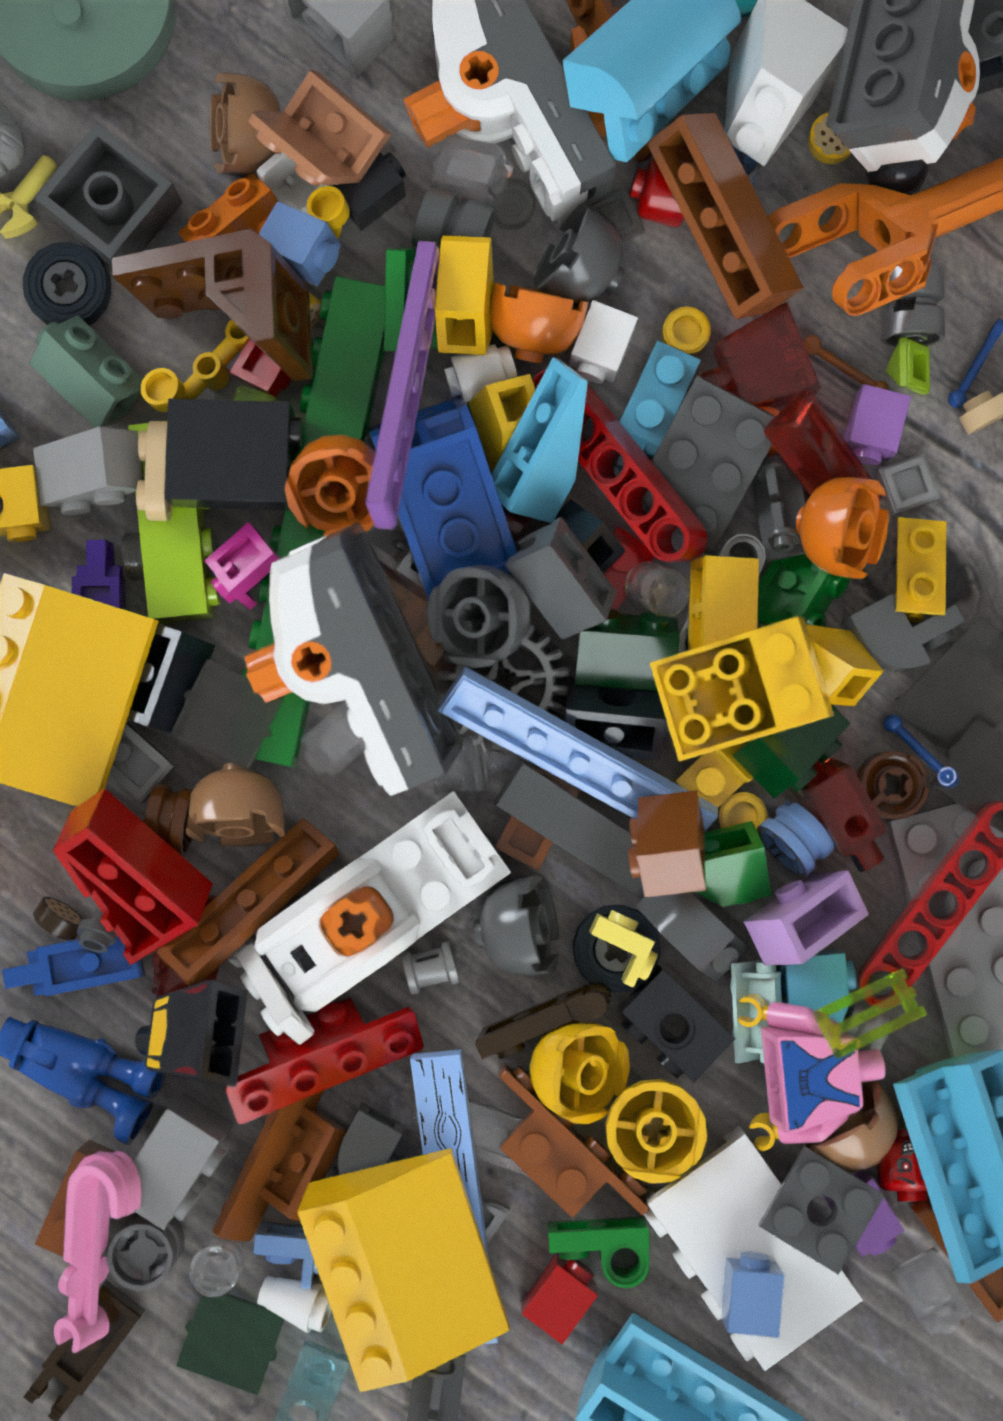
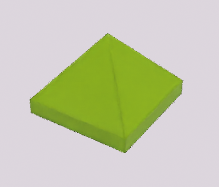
(910, 366)

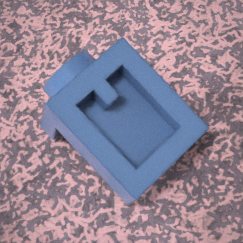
(282, 1245)

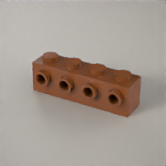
(724, 215)

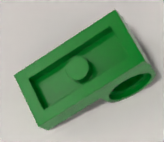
(577, 1237)

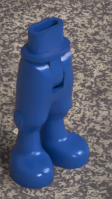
(72, 1068)

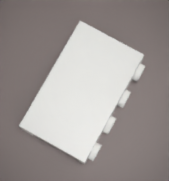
(716, 1215)

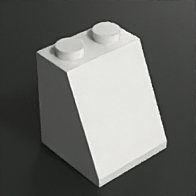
(778, 73)

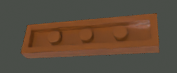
(249, 902)

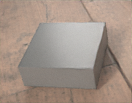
(907, 484)

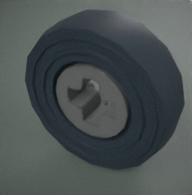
(60, 262)
(590, 950)

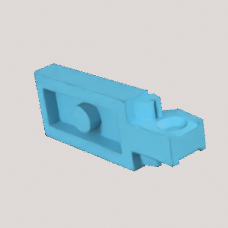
(657, 397)

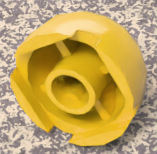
(579, 1070)
(656, 1130)

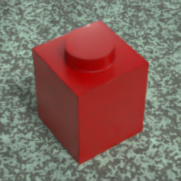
(560, 1297)

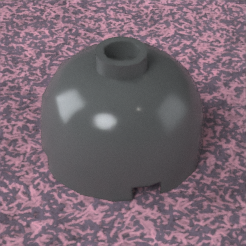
(584, 258)
(478, 615)
(518, 927)

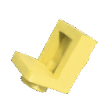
(621, 932)

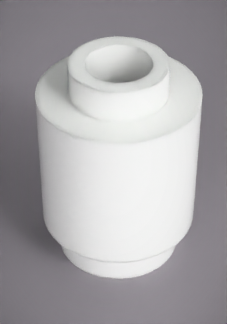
(473, 372)

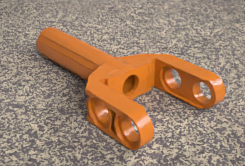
(893, 223)

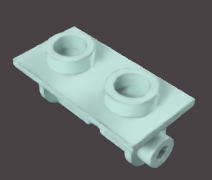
(746, 979)

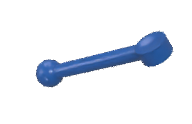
(959, 397)
(946, 775)

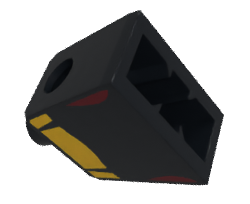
(196, 1033)

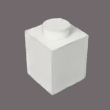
(602, 343)

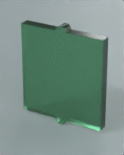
(231, 1341)

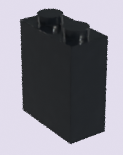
(230, 453)

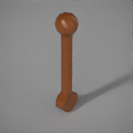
(813, 347)

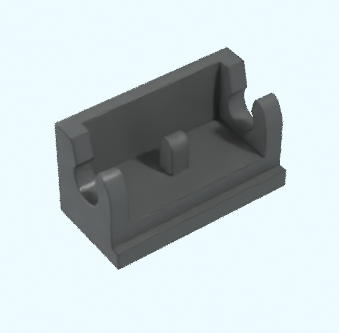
(562, 579)

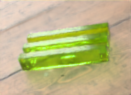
(903, 996)

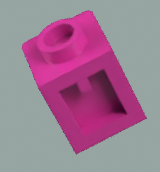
(241, 565)

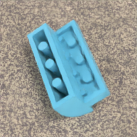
(649, 65)
(958, 1140)
(660, 1379)

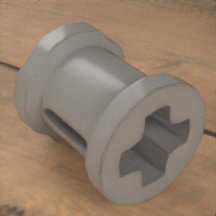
(429, 967)

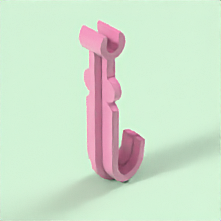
(98, 1189)

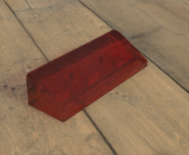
(812, 444)

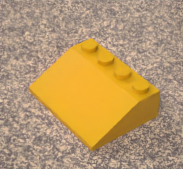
(64, 687)
(402, 1267)

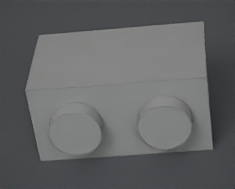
(88, 469)

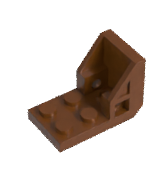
(234, 275)

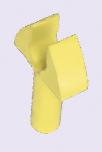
(22, 196)

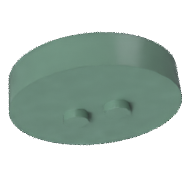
(84, 45)

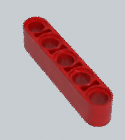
(636, 478)
(917, 914)

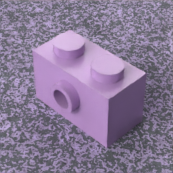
(806, 917)

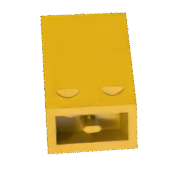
(741, 688)

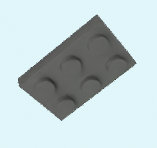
(712, 454)

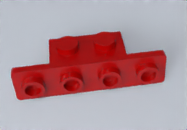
(334, 1054)

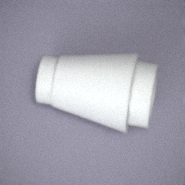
(298, 1306)

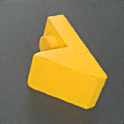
(715, 775)

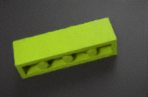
(174, 563)

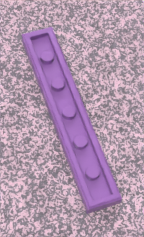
(404, 389)

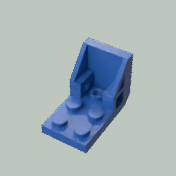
(450, 496)

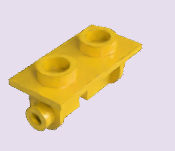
(920, 568)

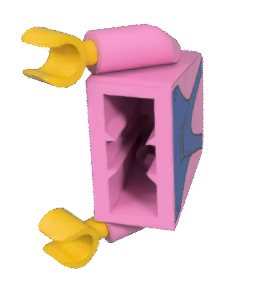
(805, 1083)

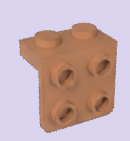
(322, 133)

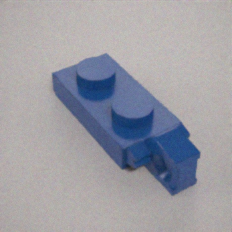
(71, 967)

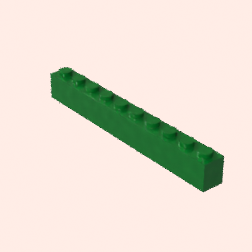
(336, 403)

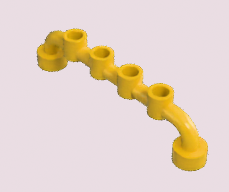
(162, 384)

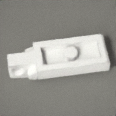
(266, 983)

